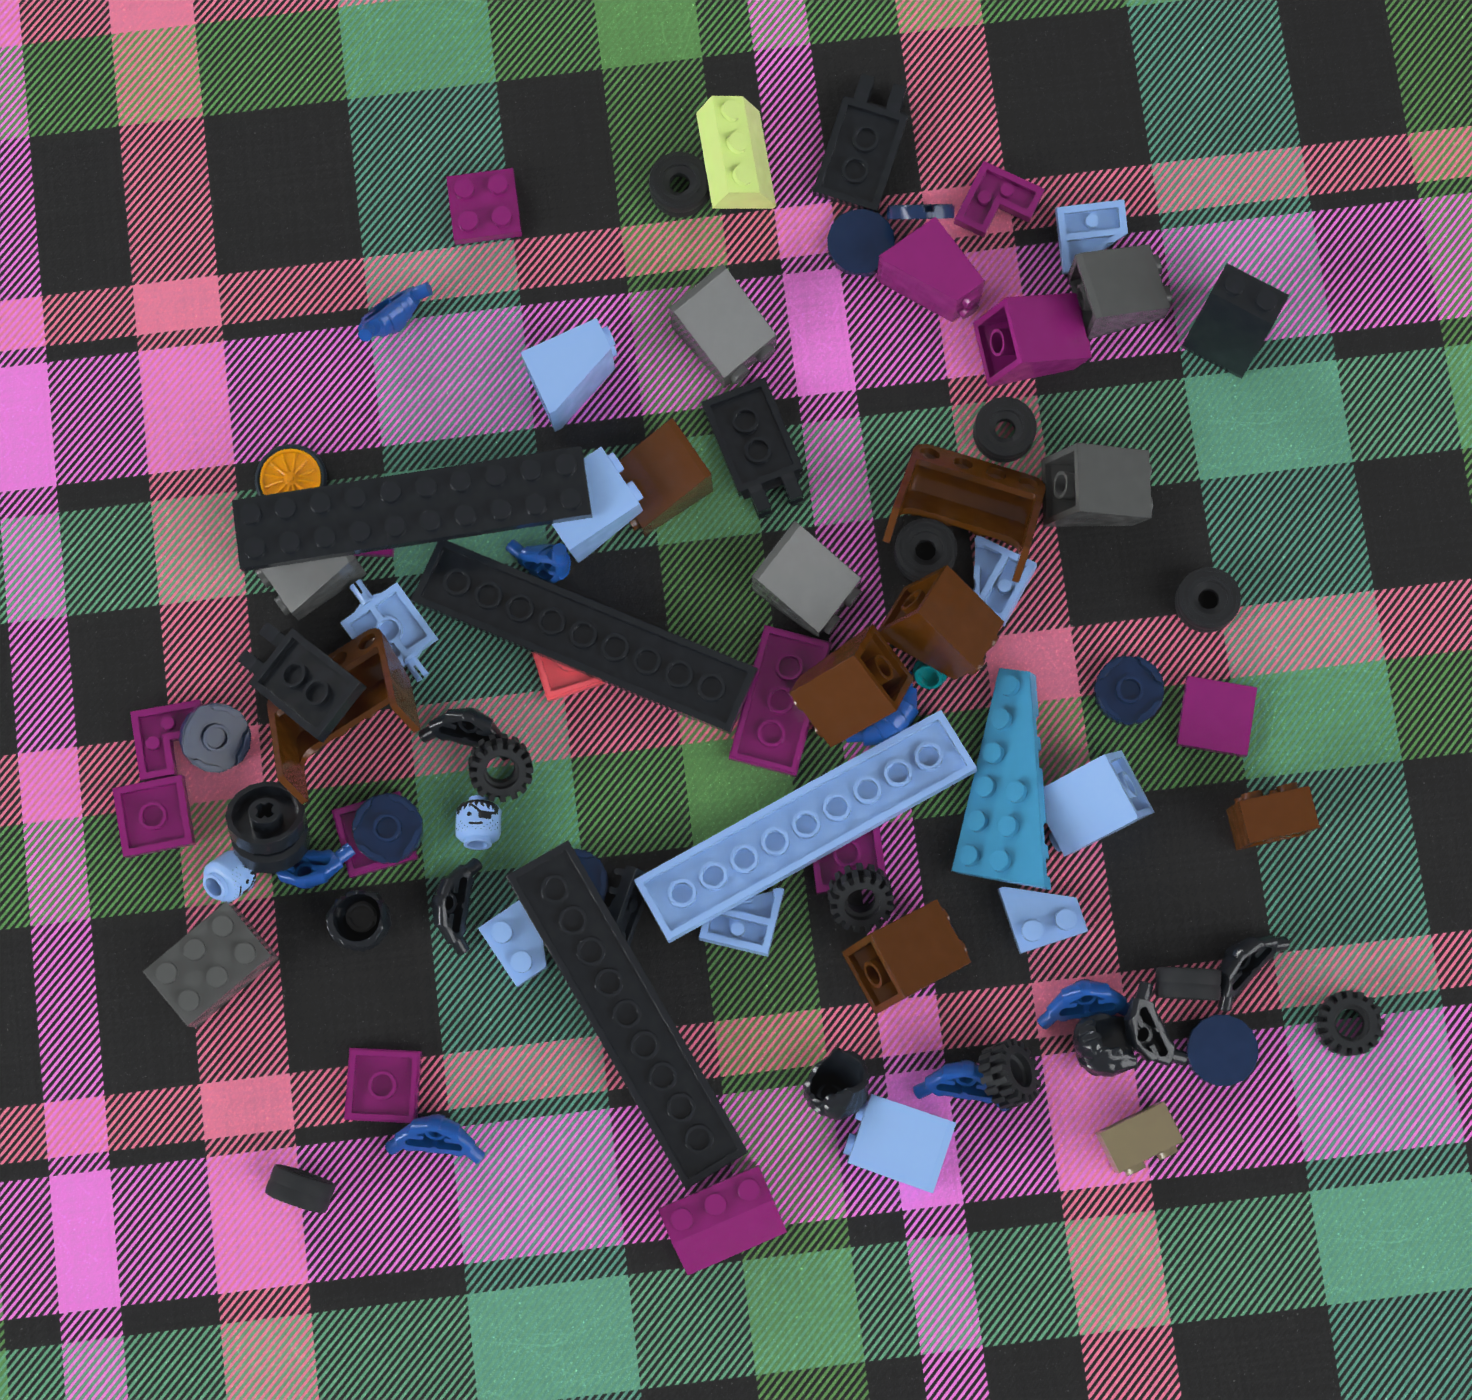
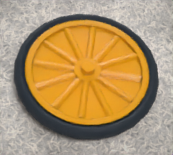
(289, 469)

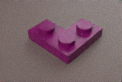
(996, 190)
(154, 736)

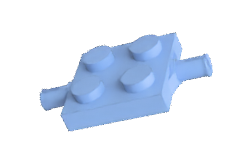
(397, 620)

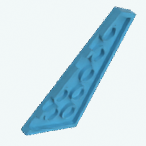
(1007, 800)

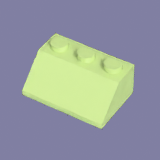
(735, 154)

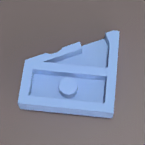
(1089, 228)
(994, 576)
(1041, 917)
(747, 925)
(516, 943)

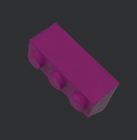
(722, 1220)

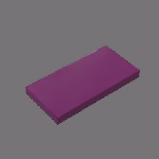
(770, 725)

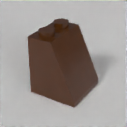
(666, 475)
(942, 624)
(852, 687)
(906, 956)

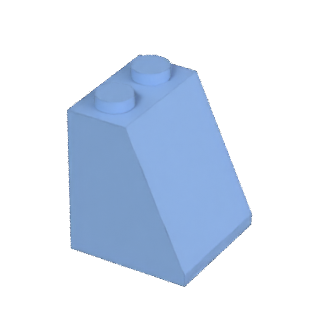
(570, 369)
(611, 505)
(1093, 803)
(899, 1142)

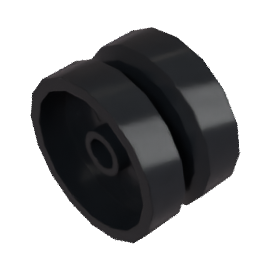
(267, 827)

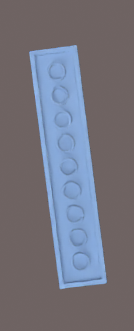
(805, 826)

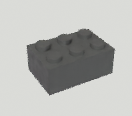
(210, 964)

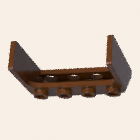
(970, 496)
(377, 667)

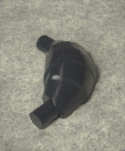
(461, 726)
(452, 902)
(1244, 962)
(1147, 1031)

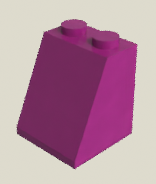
(932, 272)
(1031, 337)

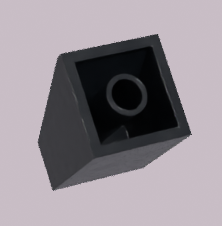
(1234, 320)

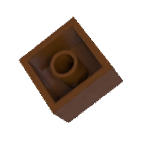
(1272, 817)

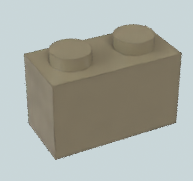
(1140, 1138)

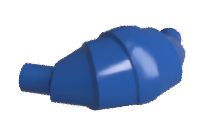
(392, 313)
(543, 561)
(892, 723)
(316, 867)
(1083, 1000)
(957, 1081)
(435, 1135)

